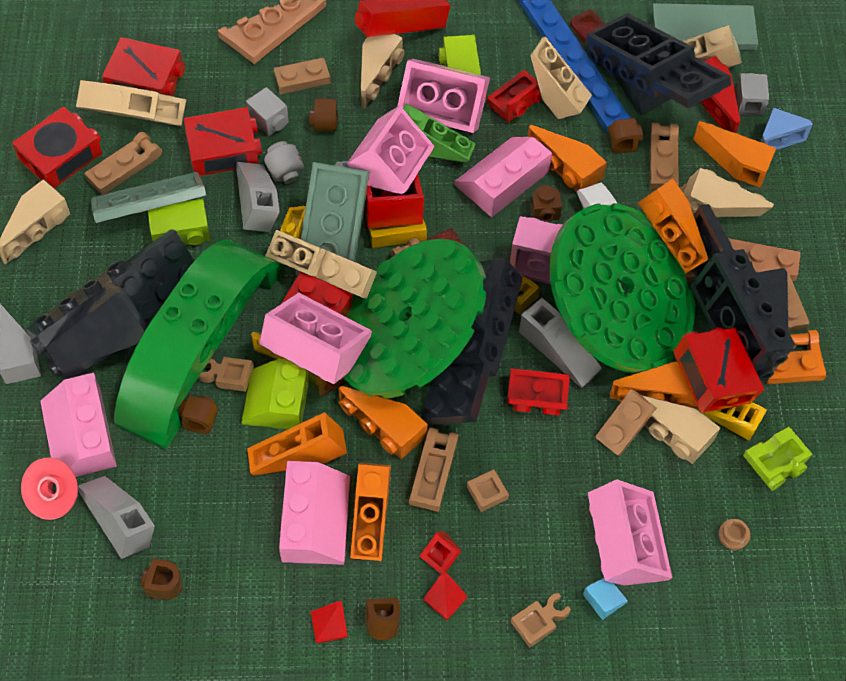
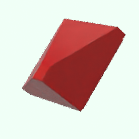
(441, 552)
(445, 596)
(329, 623)

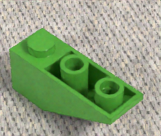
(447, 142)

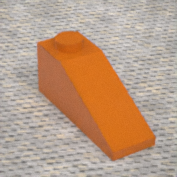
(311, 441)

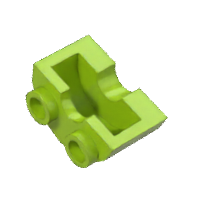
(778, 458)

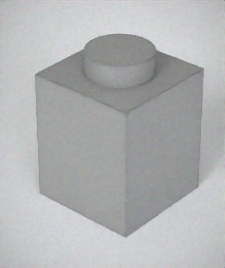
(752, 94)
(268, 110)

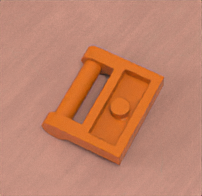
(801, 365)

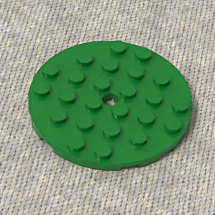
(443, 292)
(618, 328)

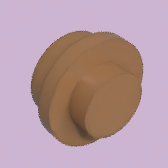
(734, 534)

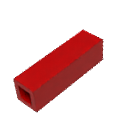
(400, 16)

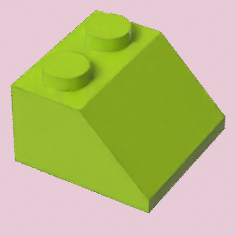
(276, 395)

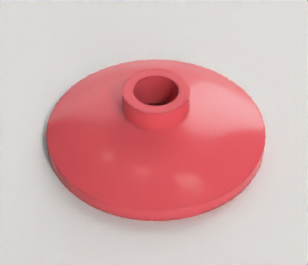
(38, 488)

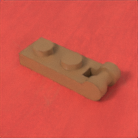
(663, 154)
(123, 164)
(433, 470)

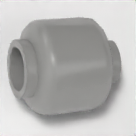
(284, 162)

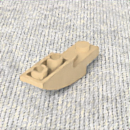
(131, 102)
(321, 264)

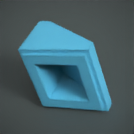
(604, 597)

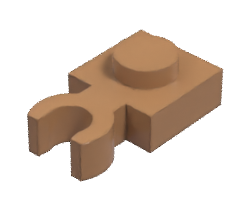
(230, 374)
(537, 622)

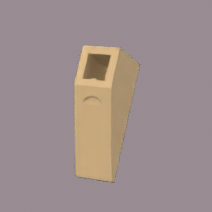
(716, 43)
(378, 60)
(557, 82)
(724, 196)
(33, 217)
(681, 428)

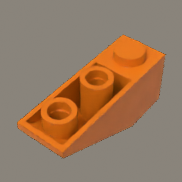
(738, 155)
(571, 159)
(675, 223)
(660, 383)
(388, 420)
(370, 511)

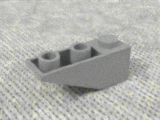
(257, 197)
(550, 335)
(17, 355)
(118, 515)

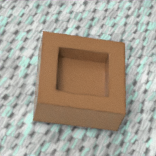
(487, 490)

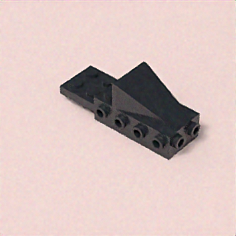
(653, 64)
(742, 298)
(110, 309)
(459, 389)

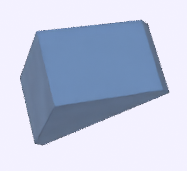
(785, 129)

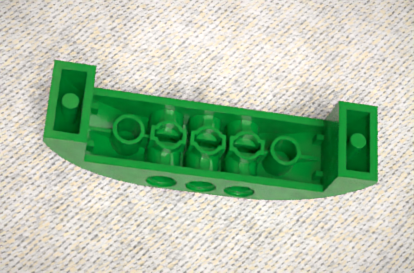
(186, 337)

